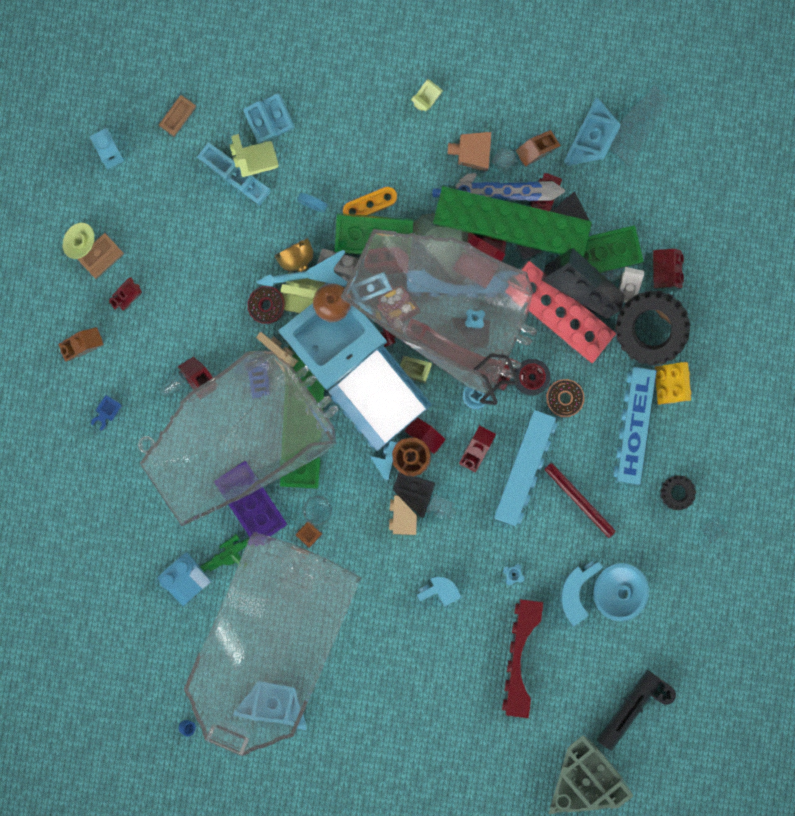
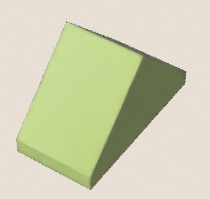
(416, 369)

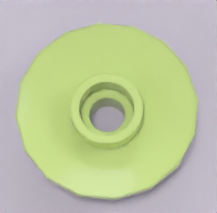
(78, 240)

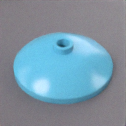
(610, 592)

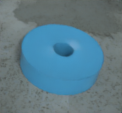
(312, 202)

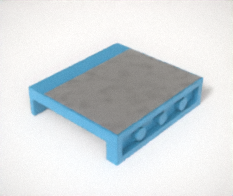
(379, 398)

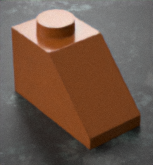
(537, 147)

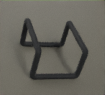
(491, 390)

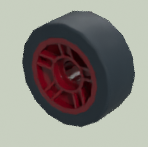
(541, 381)

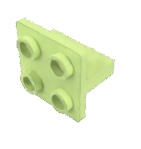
(299, 294)

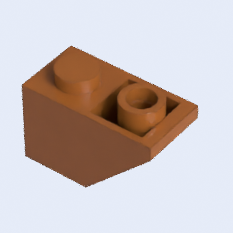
(81, 344)

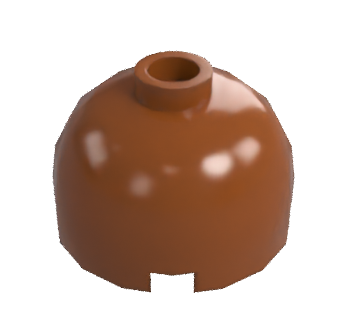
(328, 303)
(411, 456)

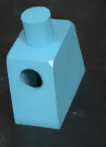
(106, 148)

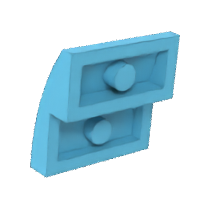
(269, 118)

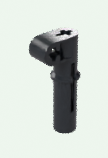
(633, 705)

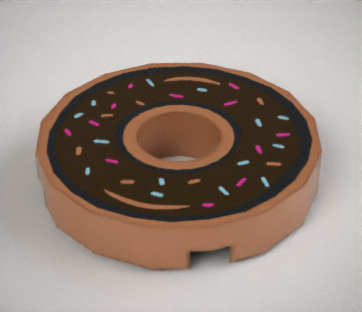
(569, 387)

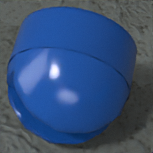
(186, 728)

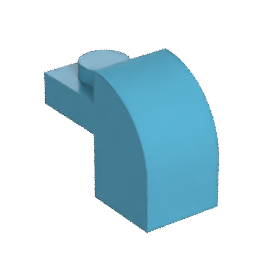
(443, 587)

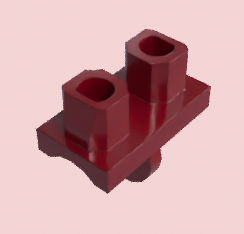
(125, 295)

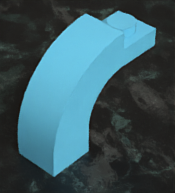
(570, 592)

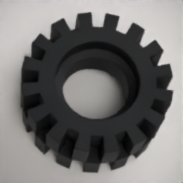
(689, 492)

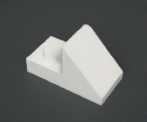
(630, 282)

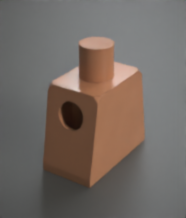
(472, 150)

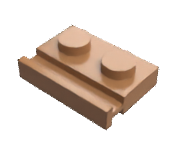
(101, 256)

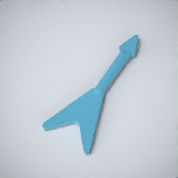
(321, 272)

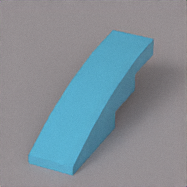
(225, 167)

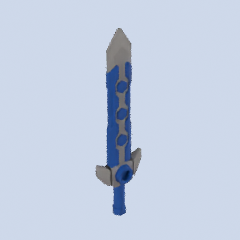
(508, 191)

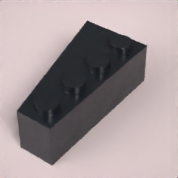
(570, 207)
(584, 283)

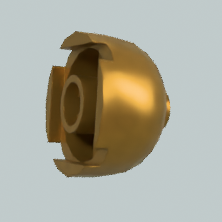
(296, 256)

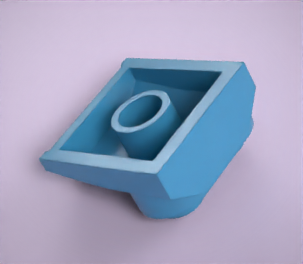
(184, 579)

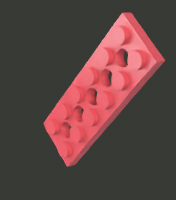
(573, 310)

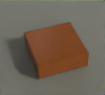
(308, 534)

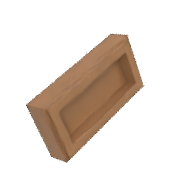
(177, 115)

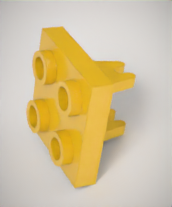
(673, 383)

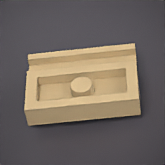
(274, 345)

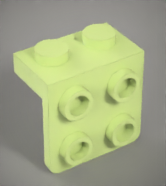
(253, 158)

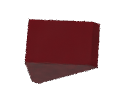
(425, 433)

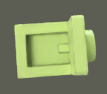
(426, 96)

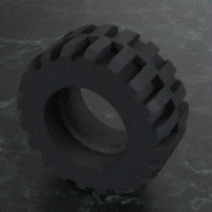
(653, 353)

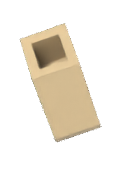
(403, 519)

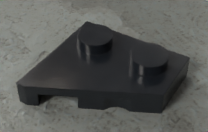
(414, 491)

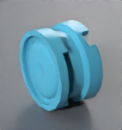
(472, 398)

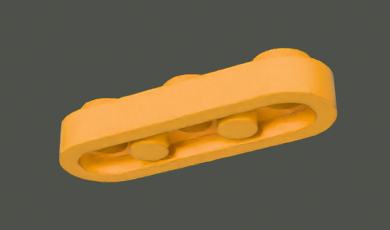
(376, 198)

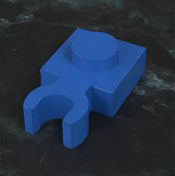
(107, 410)

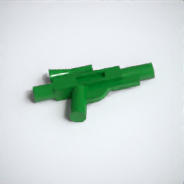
(227, 557)

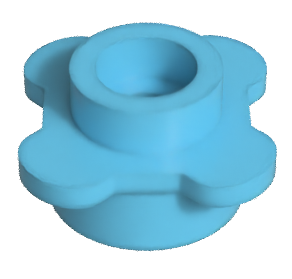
(475, 323)
(517, 578)

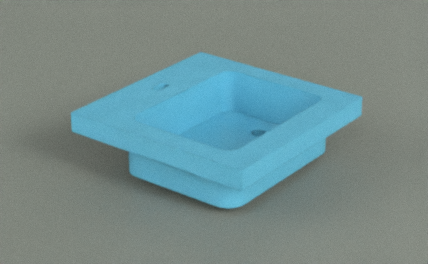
(328, 345)

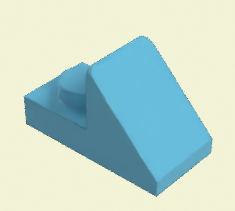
(384, 465)

